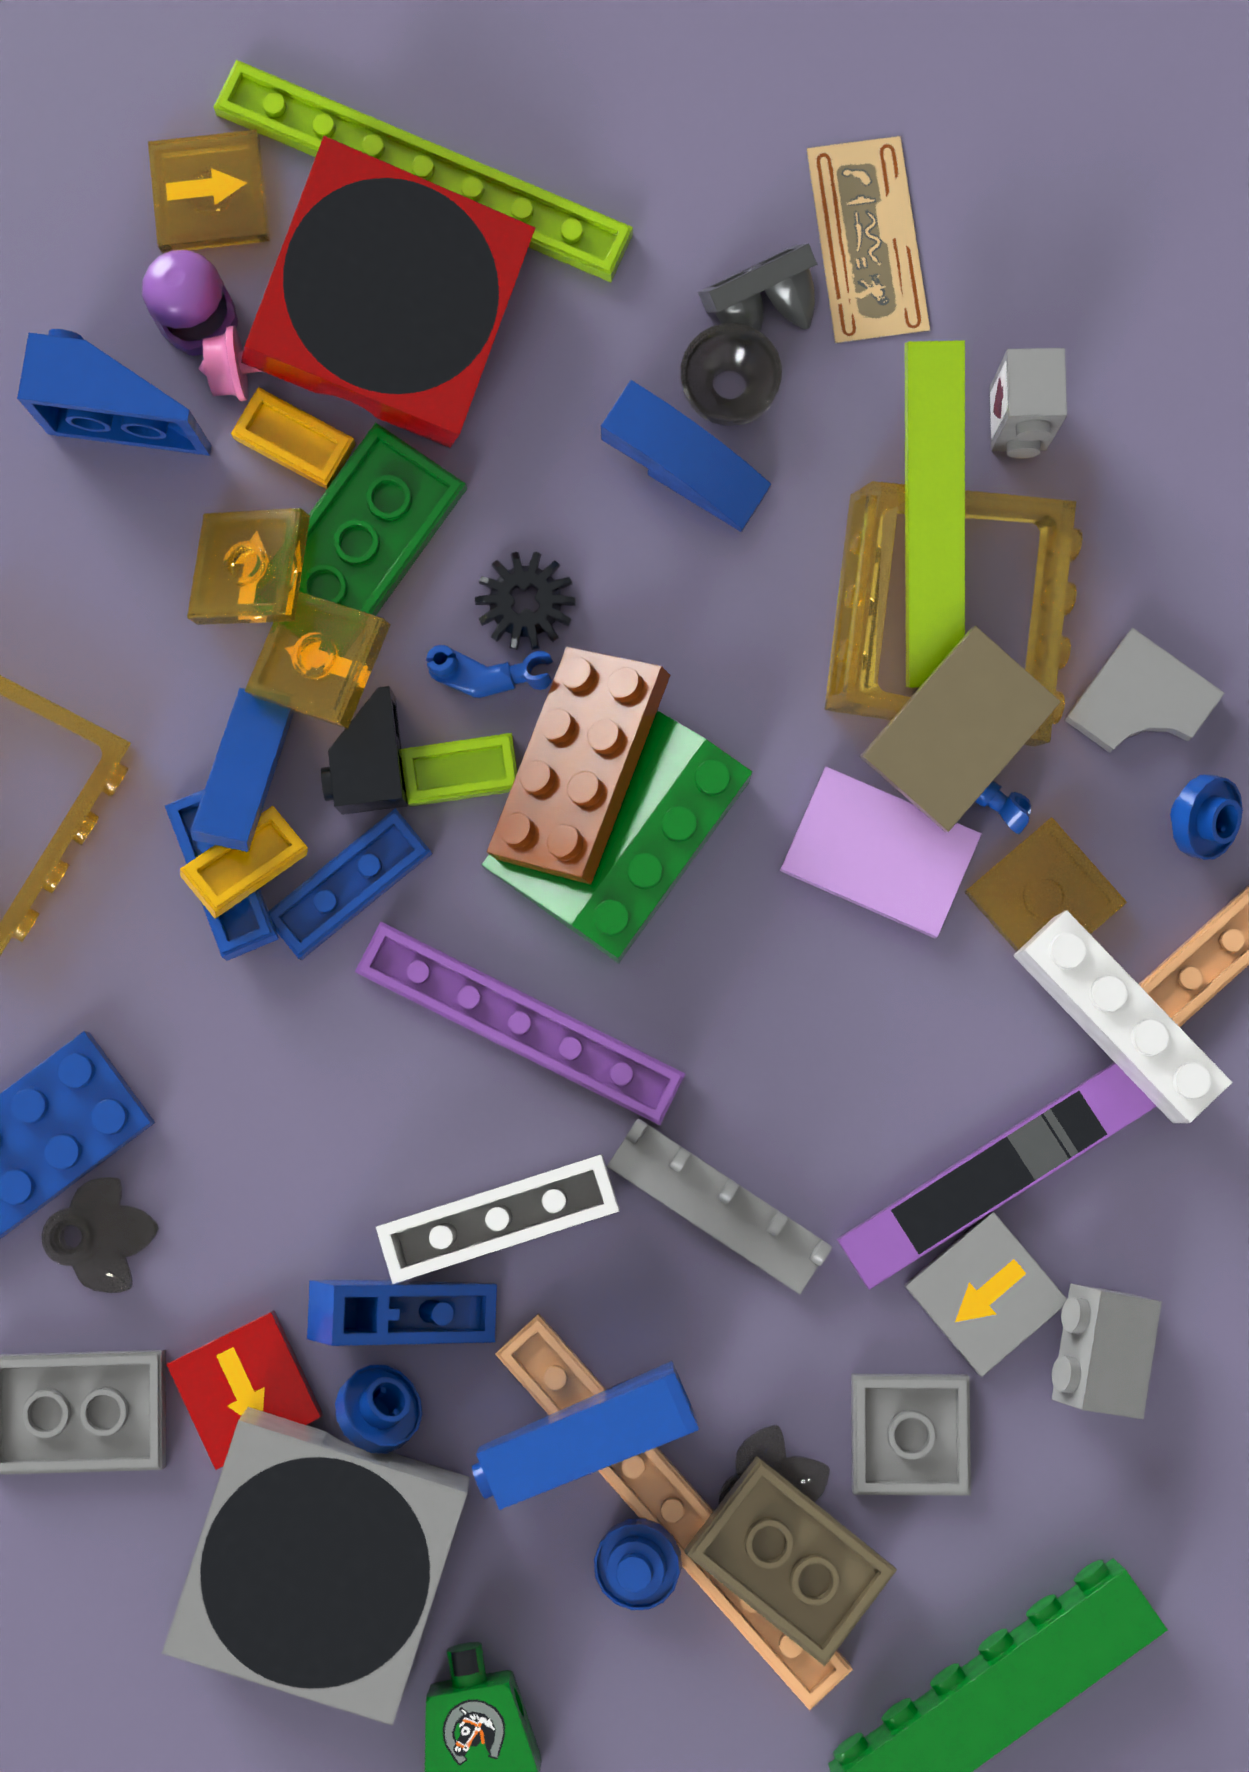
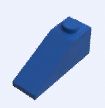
(400, 1312)

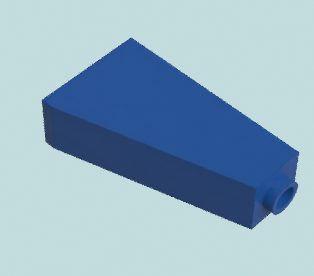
(586, 1437)

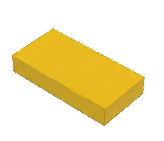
(293, 438)
(228, 875)

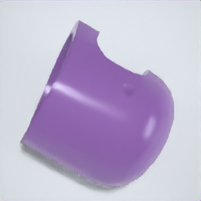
(183, 292)

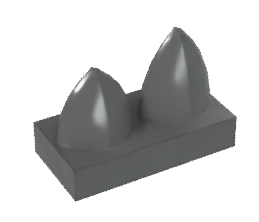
(783, 278)

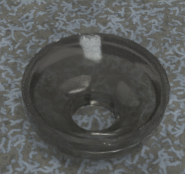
(731, 349)

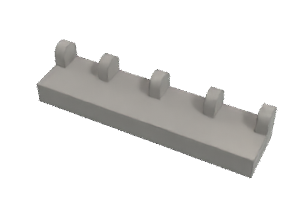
(719, 1206)

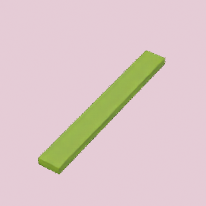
(303, 118)

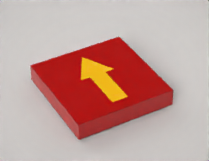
(239, 1371)

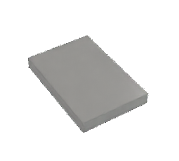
(82, 1412)

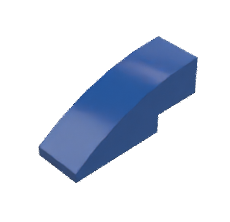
(684, 456)

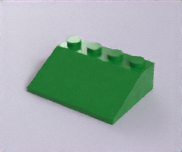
(664, 821)

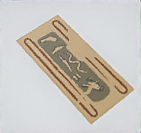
(868, 239)

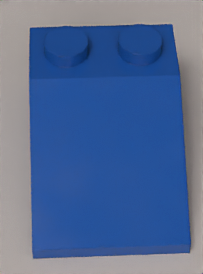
(91, 396)

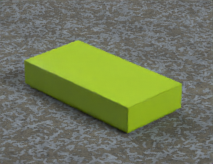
(459, 769)

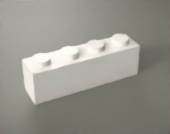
(1122, 1019)
(497, 1219)

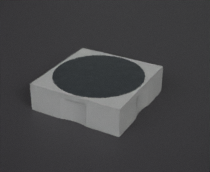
(317, 1566)

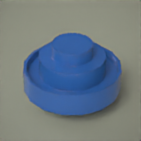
(1206, 816)
(378, 1409)
(637, 1564)

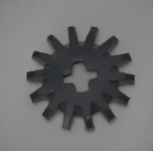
(526, 623)

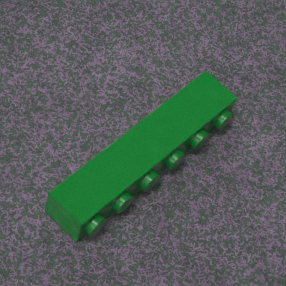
(1013, 1680)

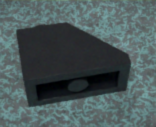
(367, 760)

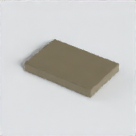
(960, 729)
(790, 1560)

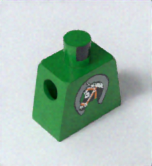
(477, 1719)

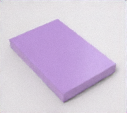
(879, 853)

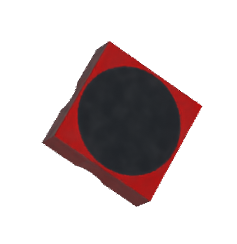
(387, 293)

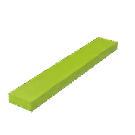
(934, 504)

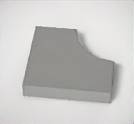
(1142, 692)

